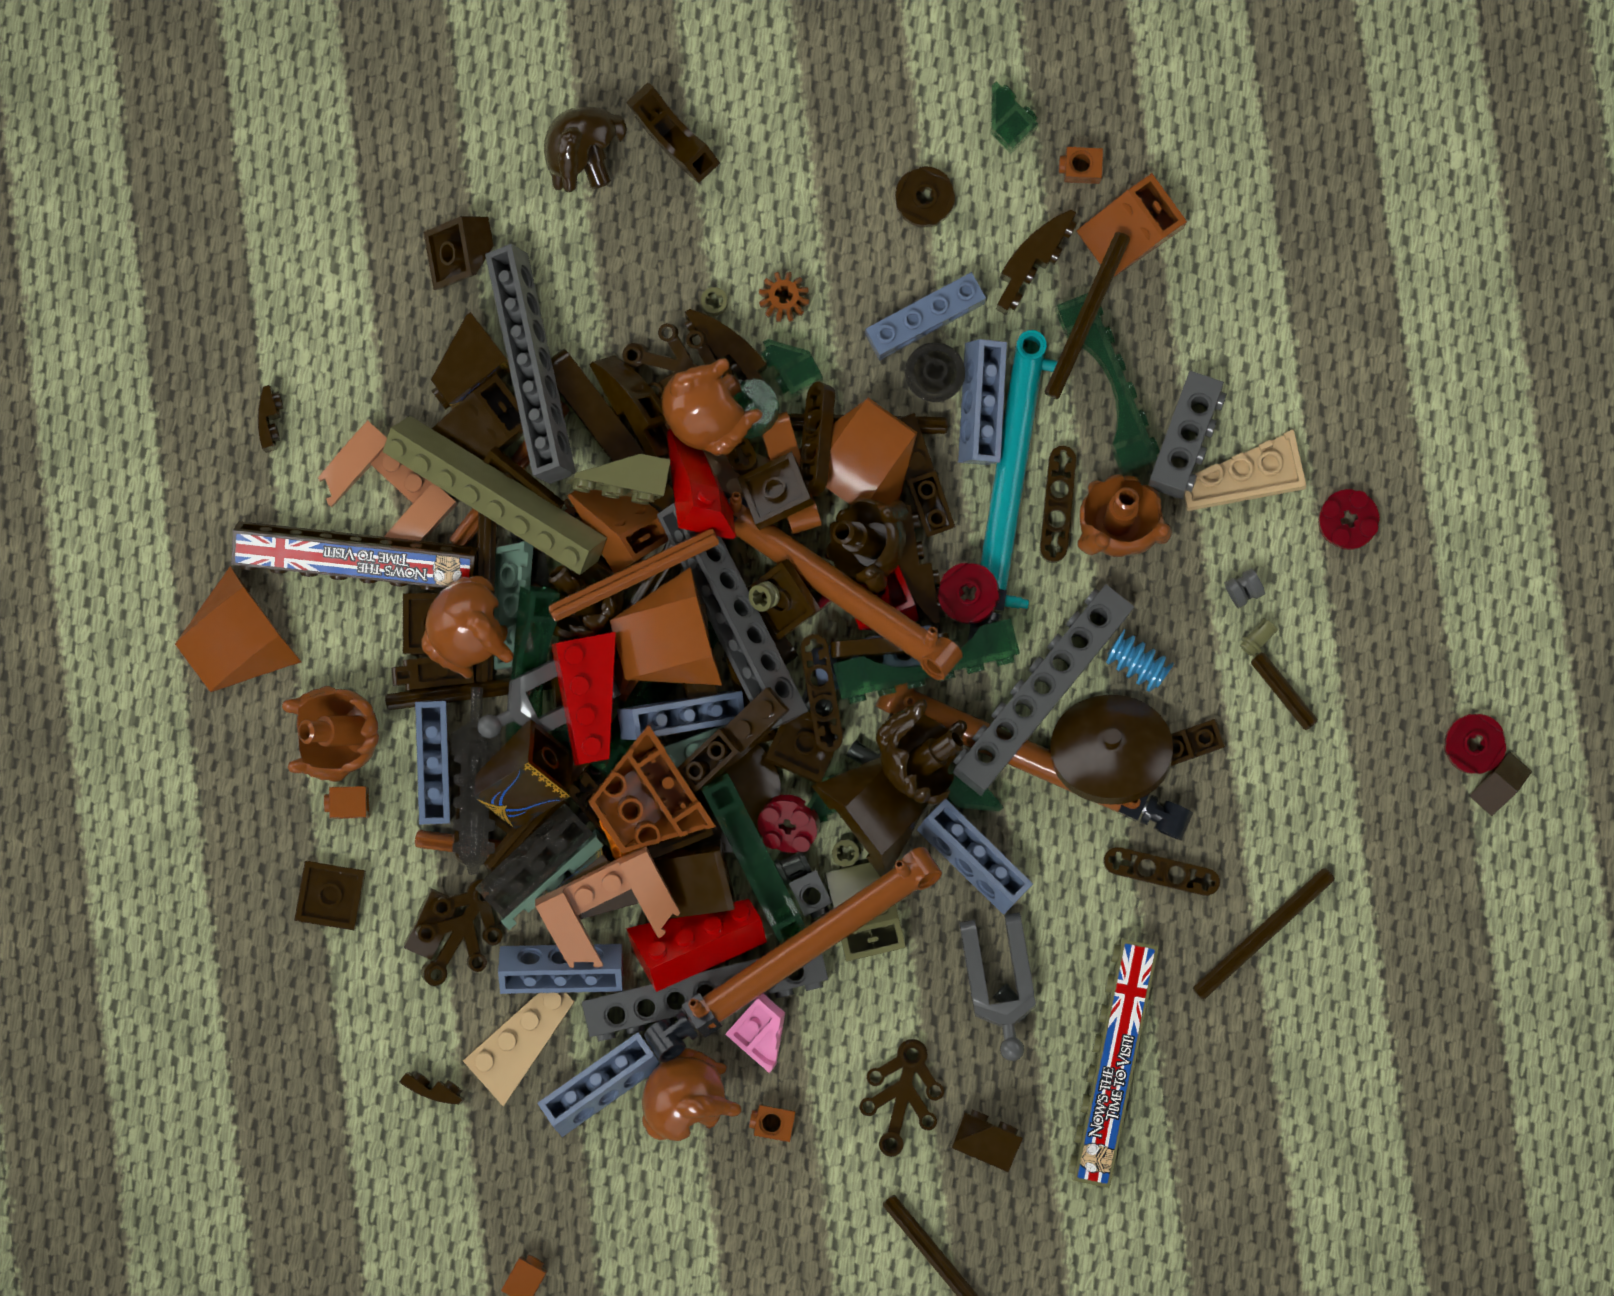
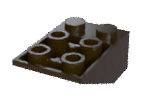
(484, 419)

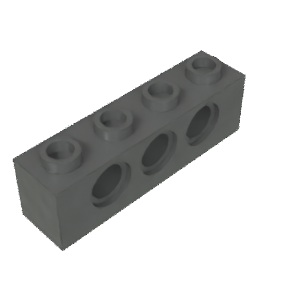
(1196, 390)

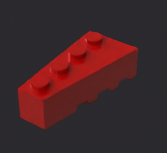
(586, 691)
(695, 943)

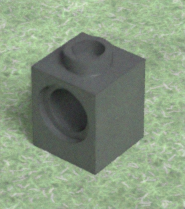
(800, 885)

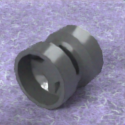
(1244, 588)

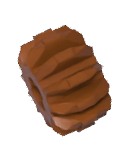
(774, 301)

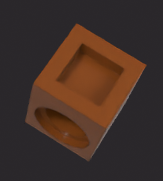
(1092, 156)
(347, 802)
(786, 1117)
(525, 1277)

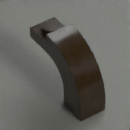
(671, 134)

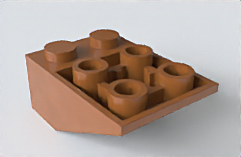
(1142, 214)
(629, 527)

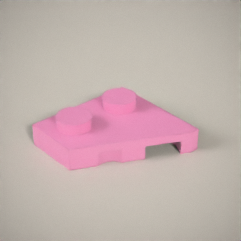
(760, 1031)

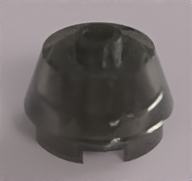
(935, 372)

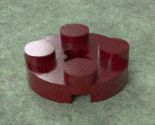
(1333, 511)
(985, 598)
(1491, 739)
(779, 836)

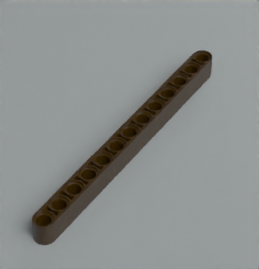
(614, 436)

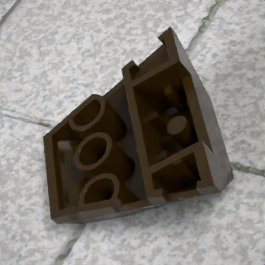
(873, 811)

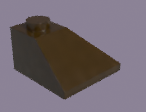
(457, 249)

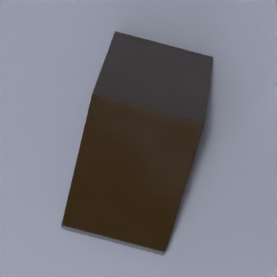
(1501, 784)

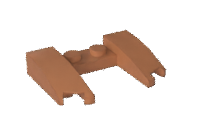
(365, 450)
(633, 871)

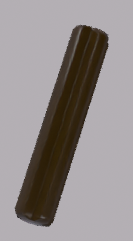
(1284, 691)

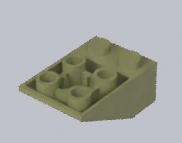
(637, 476)
(880, 934)

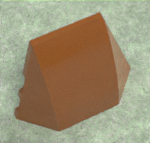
(869, 454)
(666, 636)
(233, 638)
(647, 798)

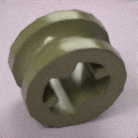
(719, 294)
(771, 592)
(846, 843)

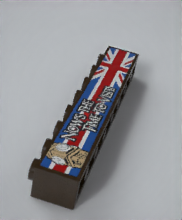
(351, 555)

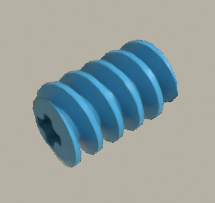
(1138, 661)

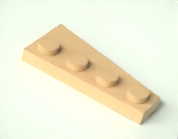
(1258, 473)

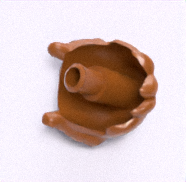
(703, 409)
(1121, 518)
(463, 627)
(334, 732)
(683, 1094)

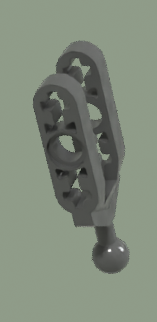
(519, 707)
(1005, 1013)

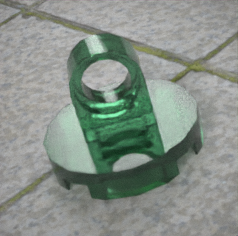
(760, 396)

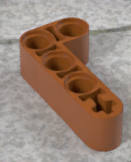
(778, 442)

